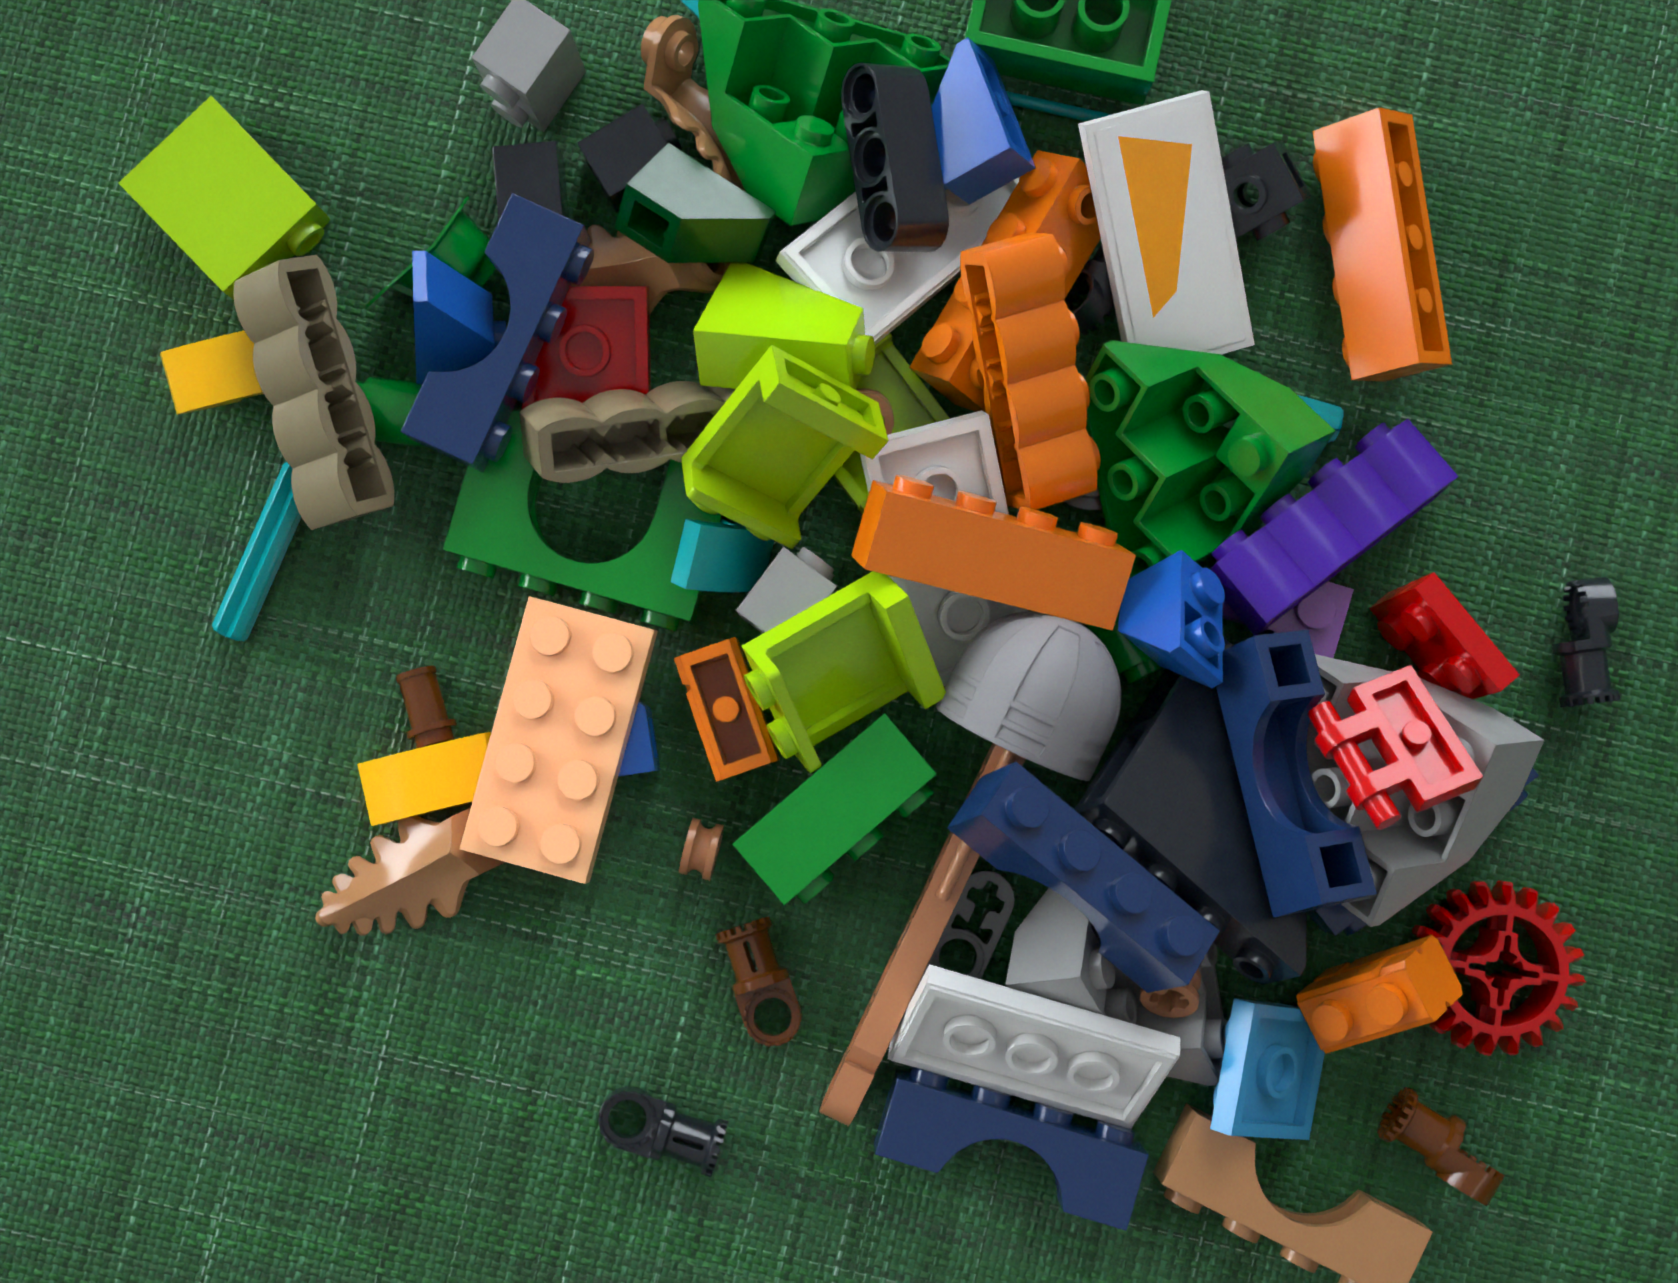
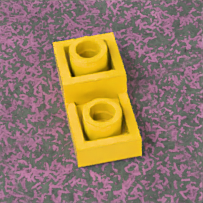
(211, 372)
(423, 779)

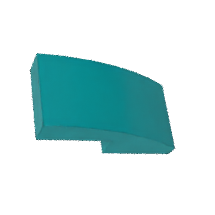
(720, 557)

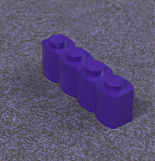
(1331, 525)

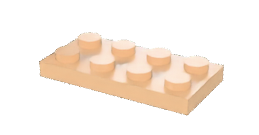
(558, 740)

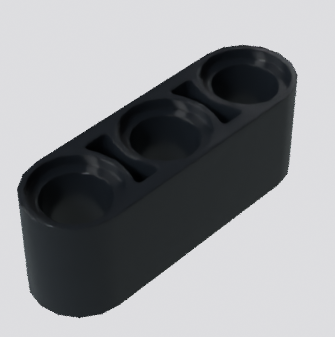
(894, 158)

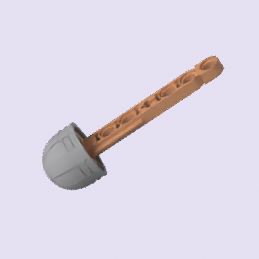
(1038, 694)

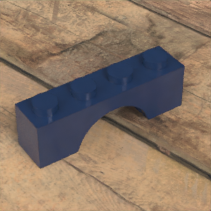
(468, 408)
(1036, 834)
(1302, 847)
(1092, 1168)

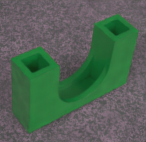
(500, 529)

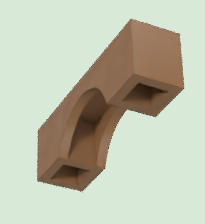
(1357, 1238)

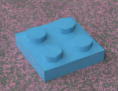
(1267, 1073)

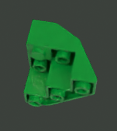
(778, 95)
(1192, 448)

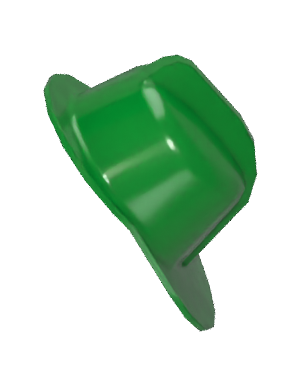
(459, 246)

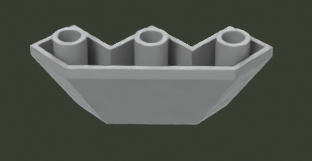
(1440, 839)
(1060, 961)

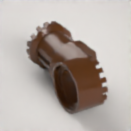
(759, 984)
(1439, 1143)

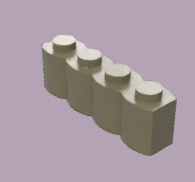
(310, 380)
(616, 429)

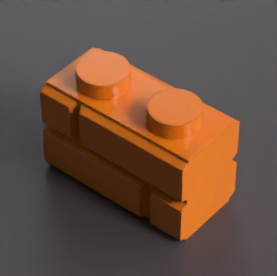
(725, 710)
(1379, 994)

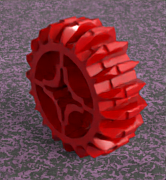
(1499, 942)

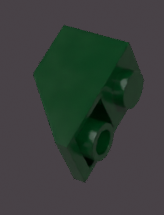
(692, 213)

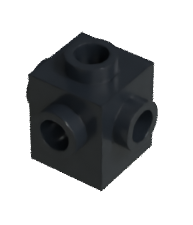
(1278, 187)

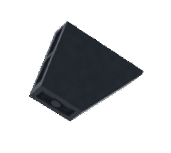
(1181, 814)

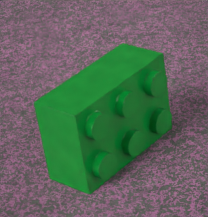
(1074, 44)
(837, 812)

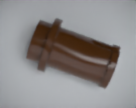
(425, 707)

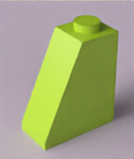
(763, 310)

